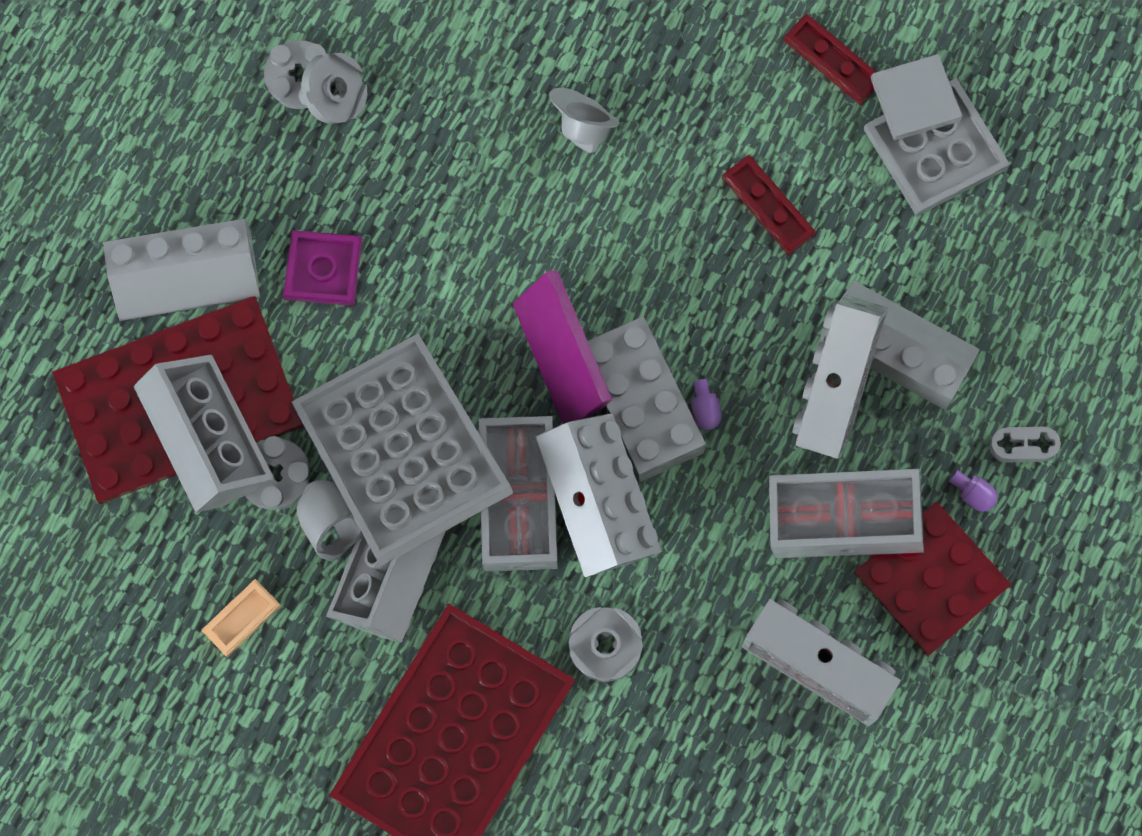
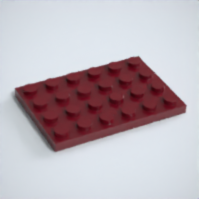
(112, 424)
(453, 733)

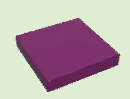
(322, 268)

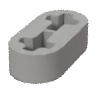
(1024, 436)

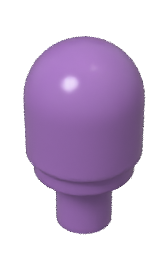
(705, 406)
(975, 492)

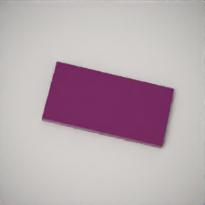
(561, 349)

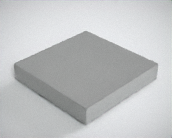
(916, 97)

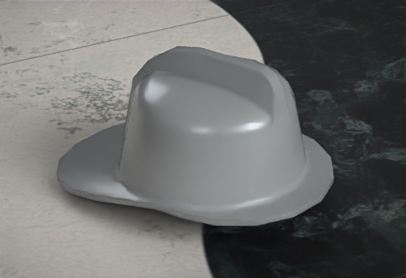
(582, 118)

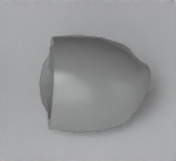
(324, 508)

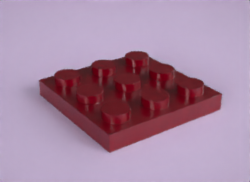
(936, 589)

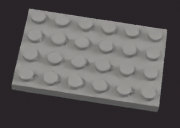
(401, 449)

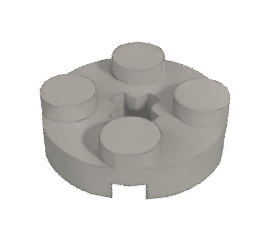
(285, 58)
(316, 88)
(294, 473)
(605, 622)

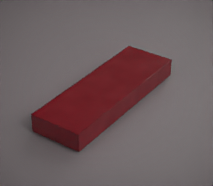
(831, 58)
(768, 205)

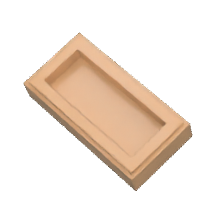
(241, 618)

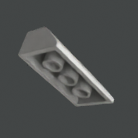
(181, 269)
(917, 351)
(202, 431)
(384, 596)

